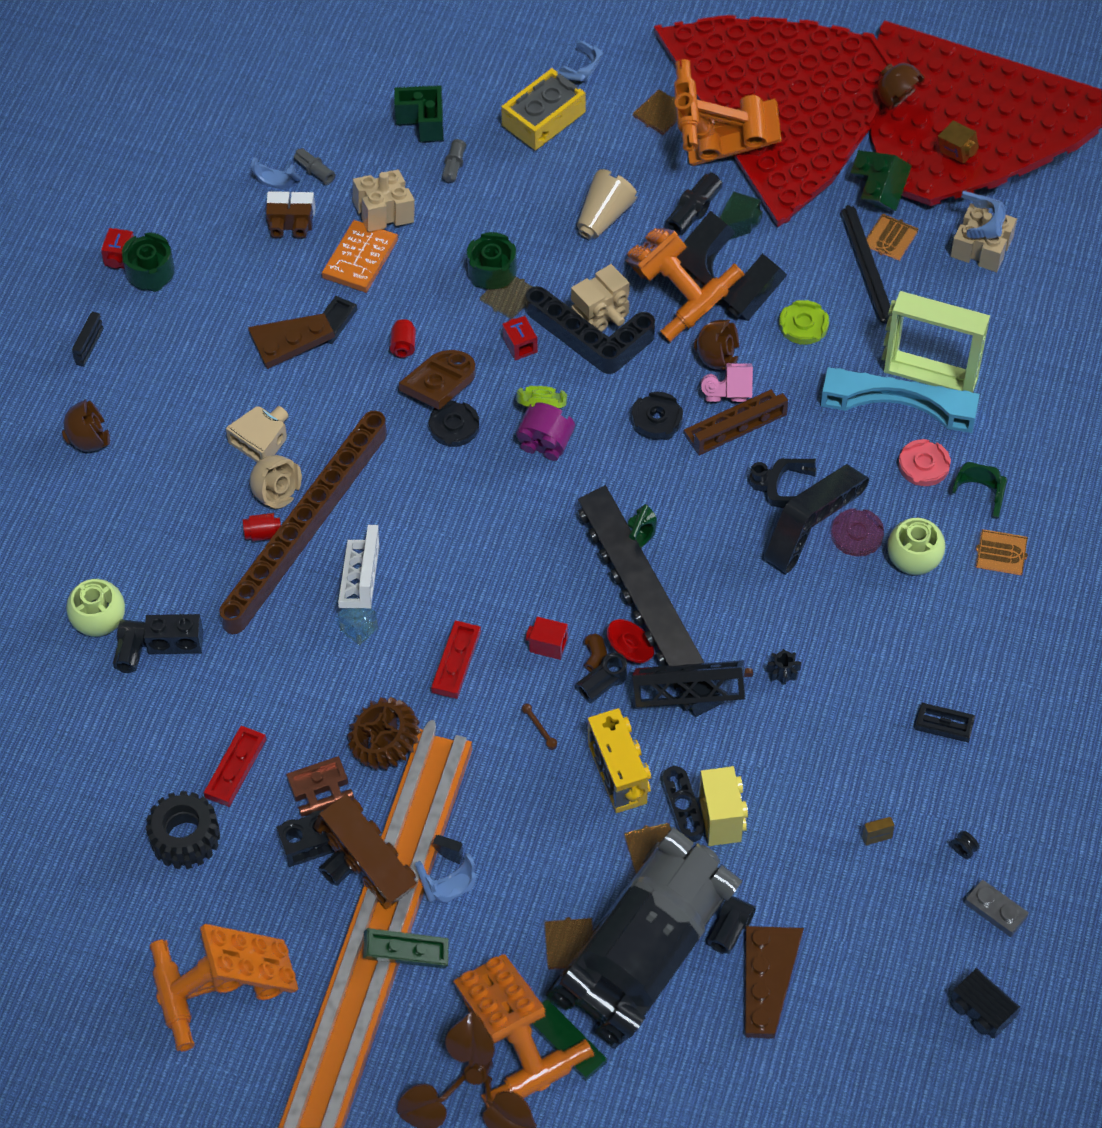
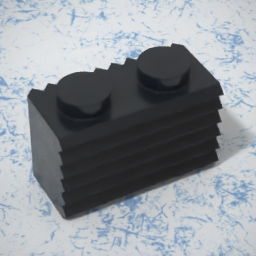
(984, 1004)

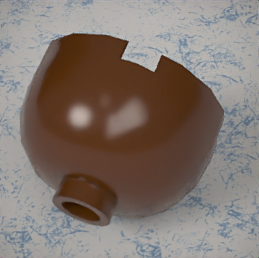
(898, 83)
(717, 344)
(84, 427)

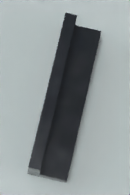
(689, 673)

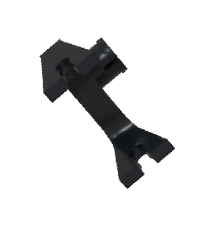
(767, 480)

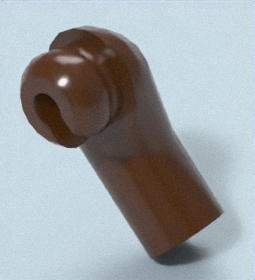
(597, 646)

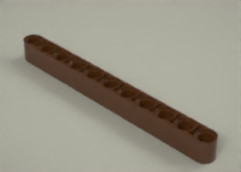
(342, 470)

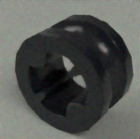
(965, 844)

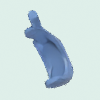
(583, 73)
(274, 177)
(993, 228)
(451, 886)

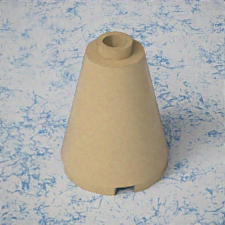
(604, 203)

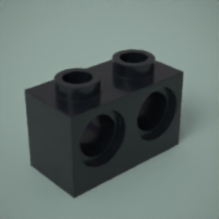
(174, 634)
(311, 844)

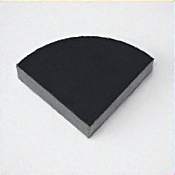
(449, 848)

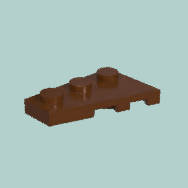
(290, 337)

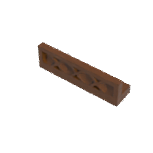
(735, 423)

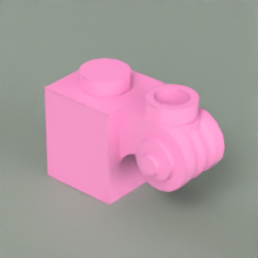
(735, 385)

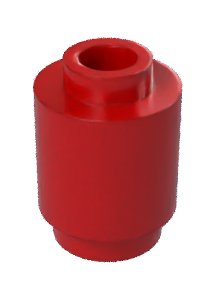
(403, 338)
(261, 526)

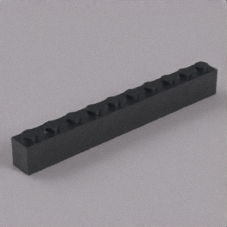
(642, 589)

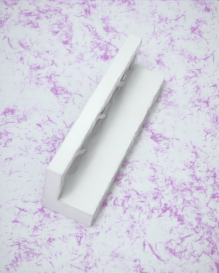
(365, 574)

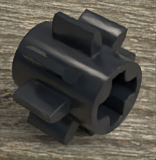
(784, 666)

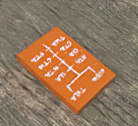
(359, 256)

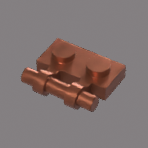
(316, 780)

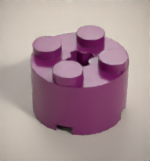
(545, 430)

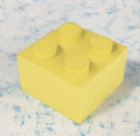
(722, 805)

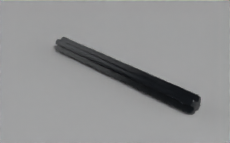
(867, 262)

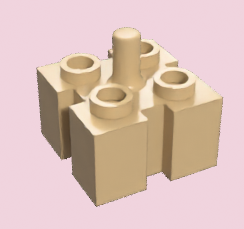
(383, 200)
(986, 251)
(602, 298)

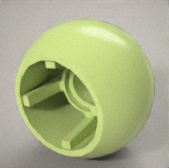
(916, 546)
(89, 609)

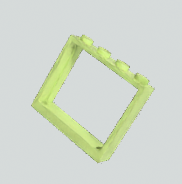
(942, 315)

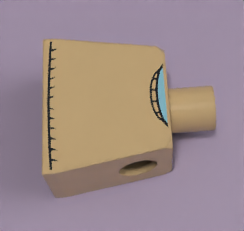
(259, 432)

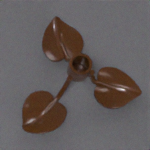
(471, 1043)

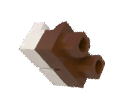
(290, 214)

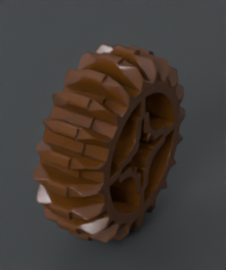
(386, 740)

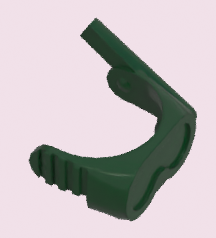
(985, 475)
(643, 525)

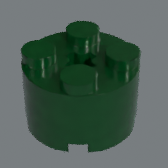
(148, 261)
(491, 261)

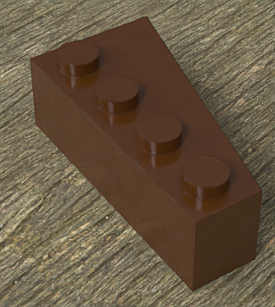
(366, 850)

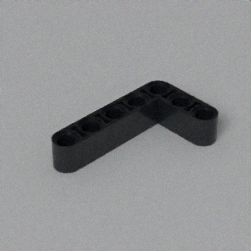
(603, 352)
(808, 510)

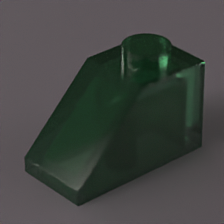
(742, 214)

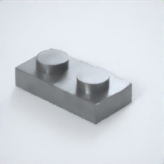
(996, 908)

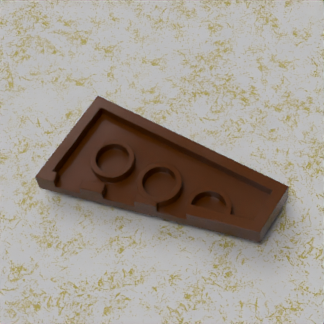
(769, 968)

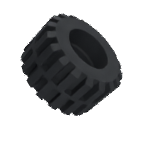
(186, 849)

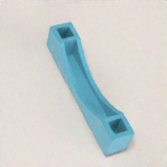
(949, 406)

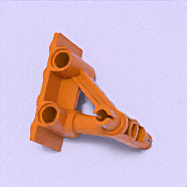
(720, 131)
(660, 256)
(229, 962)
(507, 1010)

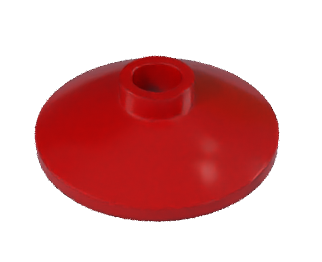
(629, 641)

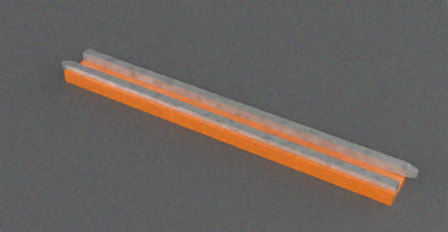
(359, 985)

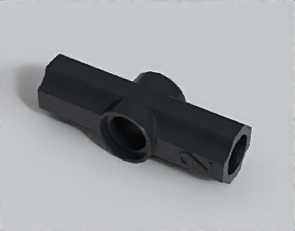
(694, 203)

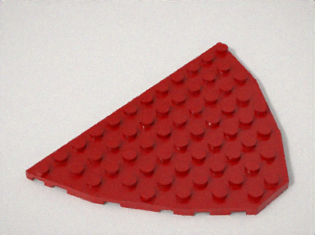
(814, 72)
(1015, 109)

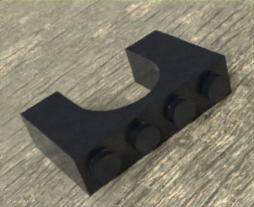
(751, 289)

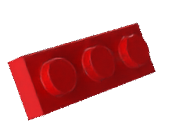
(456, 659)
(235, 766)

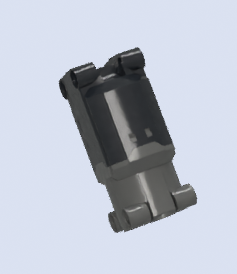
(645, 936)

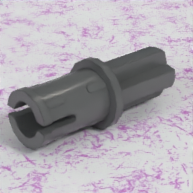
(454, 160)
(314, 166)

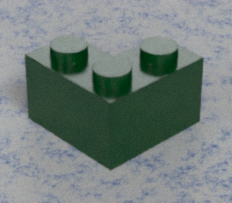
(421, 106)
(884, 178)

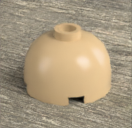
(275, 480)

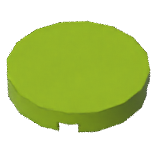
(804, 322)
(541, 394)

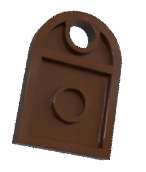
(439, 378)

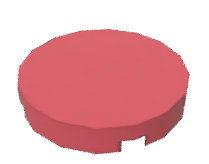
(924, 462)

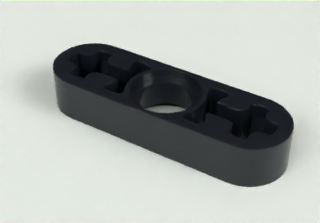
(684, 793)

